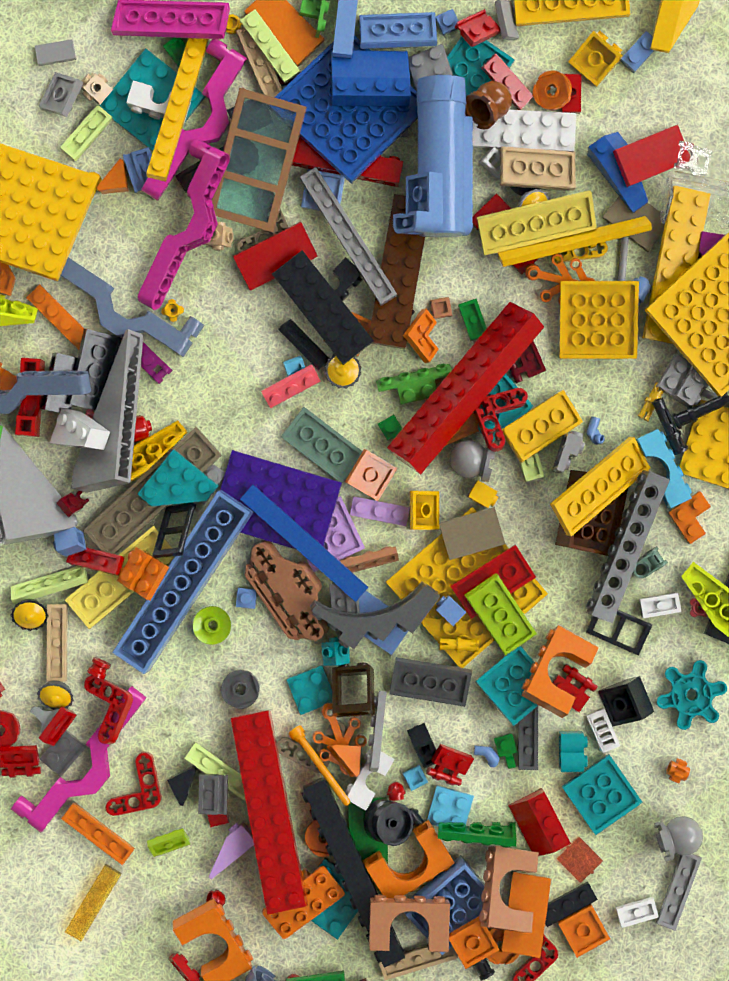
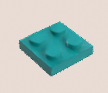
(310, 689)

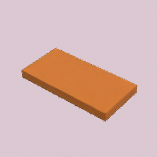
(288, 27)
(530, 895)

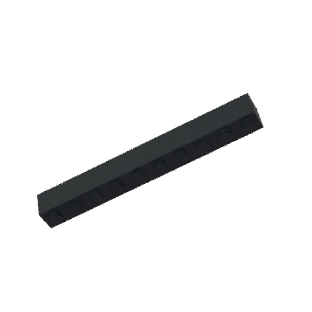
(348, 861)

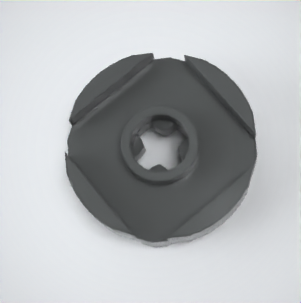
(236, 699)

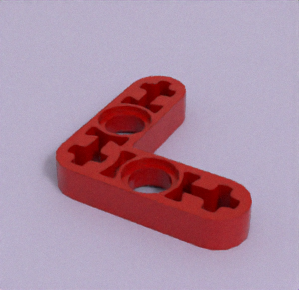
(493, 409)
(116, 705)
(142, 796)
(545, 962)

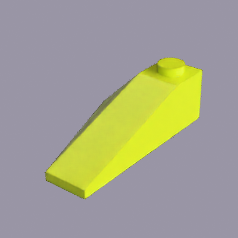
(16, 312)
(710, 594)

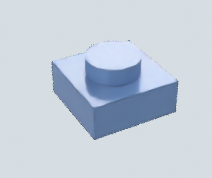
(447, 21)
(246, 598)

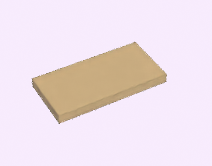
(537, 168)

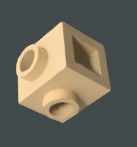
(102, 89)
(221, 237)

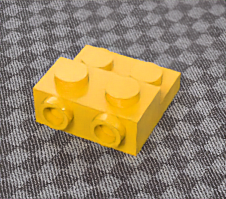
(596, 57)

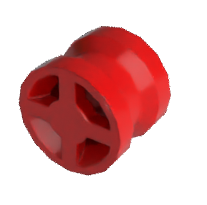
(99, 668)

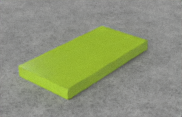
(500, 614)

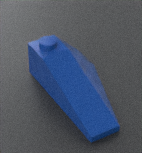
(603, 158)

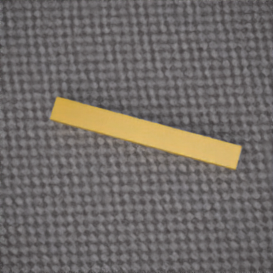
(575, 241)

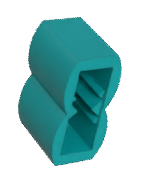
(572, 751)

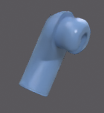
(593, 433)
(489, 753)

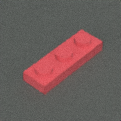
(290, 386)

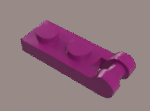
(150, 361)

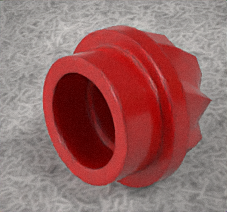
(396, 791)
(217, 895)

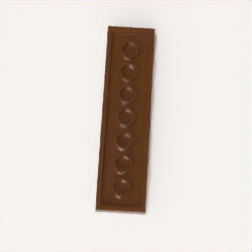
(401, 267)

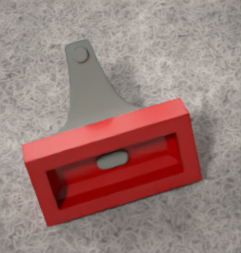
(53, 723)

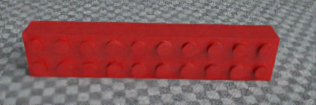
(465, 387)
(269, 812)

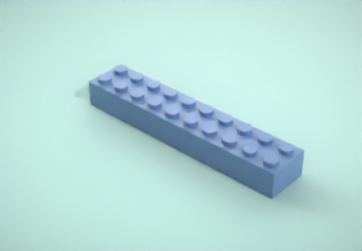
(183, 582)

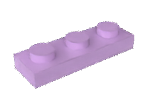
(380, 511)

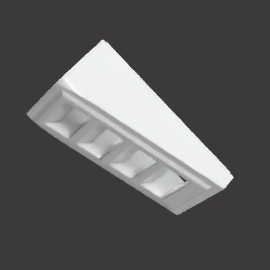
(490, 166)
(603, 748)

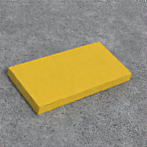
(541, 426)

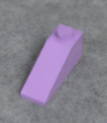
(236, 844)

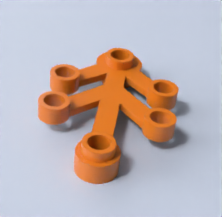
(556, 278)
(339, 739)

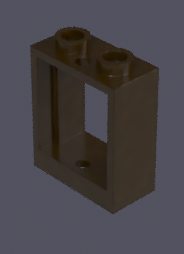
(352, 709)

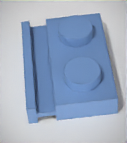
(137, 165)

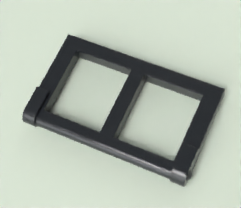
(157, 553)
(647, 627)

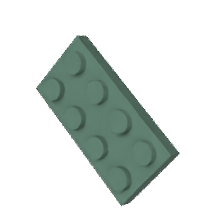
(322, 444)

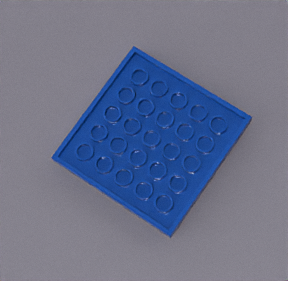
(345, 135)

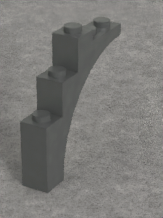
(379, 623)

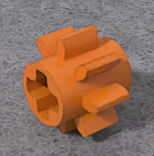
(678, 770)

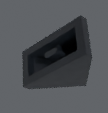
(181, 783)

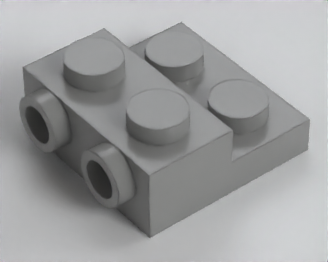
(682, 382)
(570, 447)

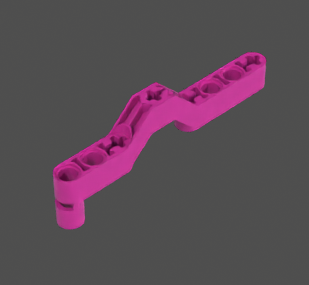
(215, 90)
(199, 230)
(91, 783)

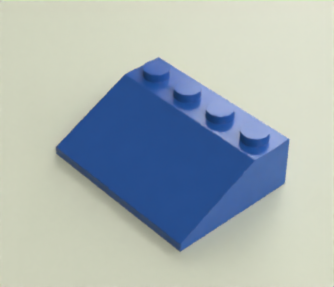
(371, 79)

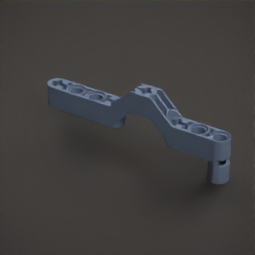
(117, 324)
(44, 384)

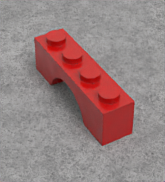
(29, 415)

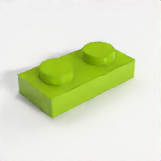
(168, 842)

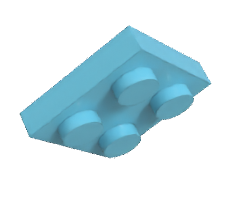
(449, 806)

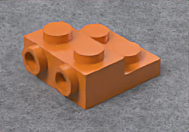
(142, 573)

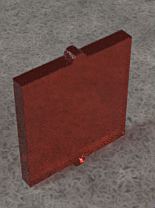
(579, 859)

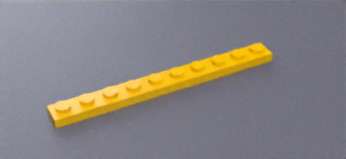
(177, 109)

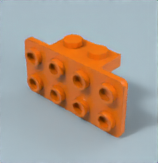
(321, 893)

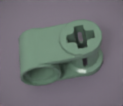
(651, 562)

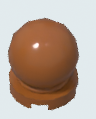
(488, 104)

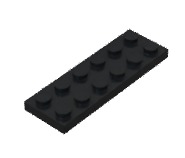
(322, 307)

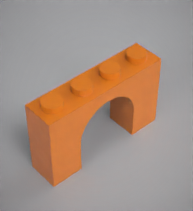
(539, 686)
(435, 861)
(211, 920)

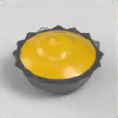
(342, 375)
(55, 695)

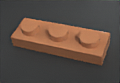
(371, 559)

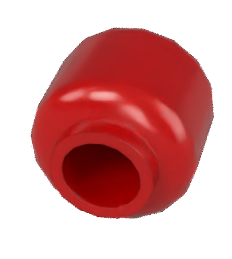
(142, 428)

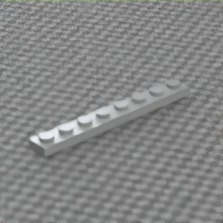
(348, 236)

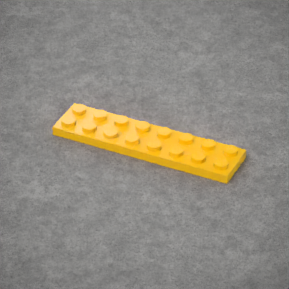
(678, 247)

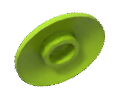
(211, 635)

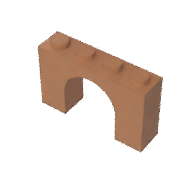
(384, 911)
(494, 911)

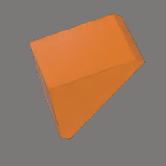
(115, 180)
(347, 757)

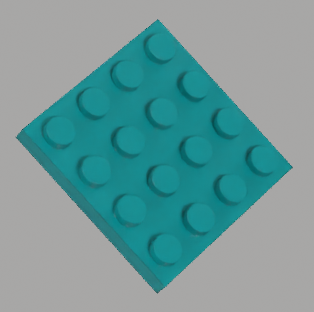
(153, 72)

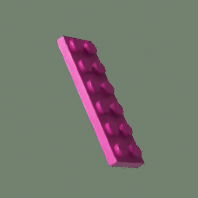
(170, 19)

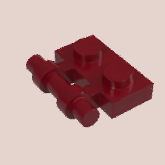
(531, 364)

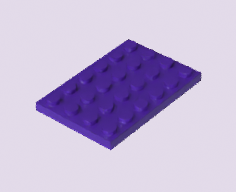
(301, 495)

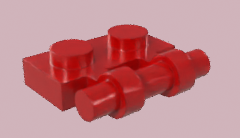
(565, 685)
(19, 757)
(451, 759)

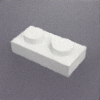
(660, 605)
(637, 912)

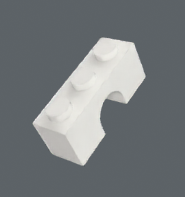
(141, 101)
(358, 792)

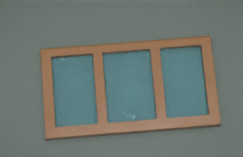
(261, 156)

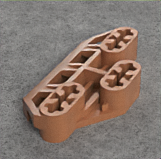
(290, 589)

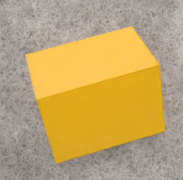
(424, 510)

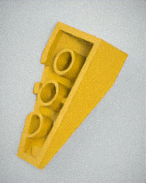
(670, 22)
(155, 447)

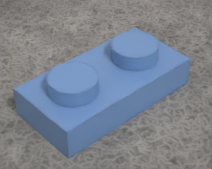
(638, 52)

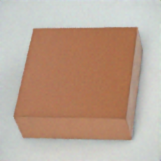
(441, 308)

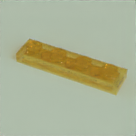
(93, 902)

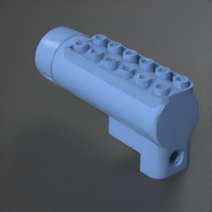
(442, 190)

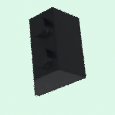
(626, 701)

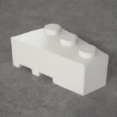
(78, 430)

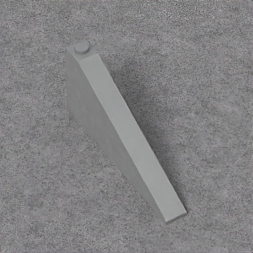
(116, 413)
(27, 497)

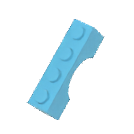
(654, 446)

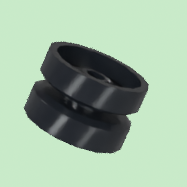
(388, 822)

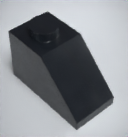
(422, 744)

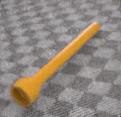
(298, 735)

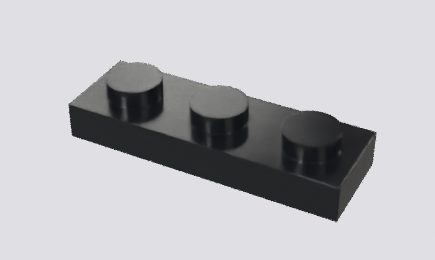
(569, 903)

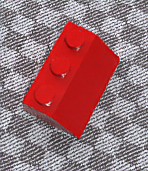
(539, 823)

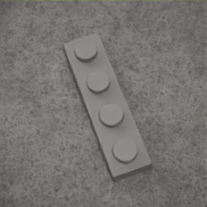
(376, 738)
(678, 891)

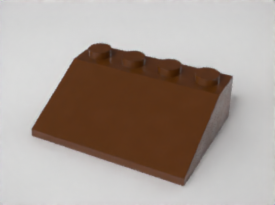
(600, 530)

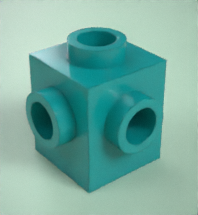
(334, 653)

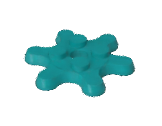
(700, 704)

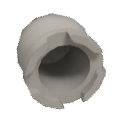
(471, 460)
(679, 836)

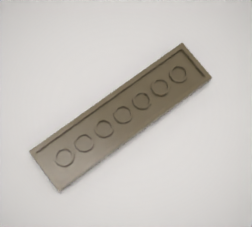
(131, 512)

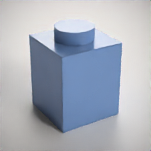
(69, 541)
(450, 609)

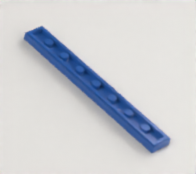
(304, 543)

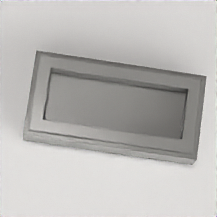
(506, 20)
(55, 52)

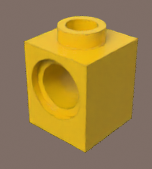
(483, 494)

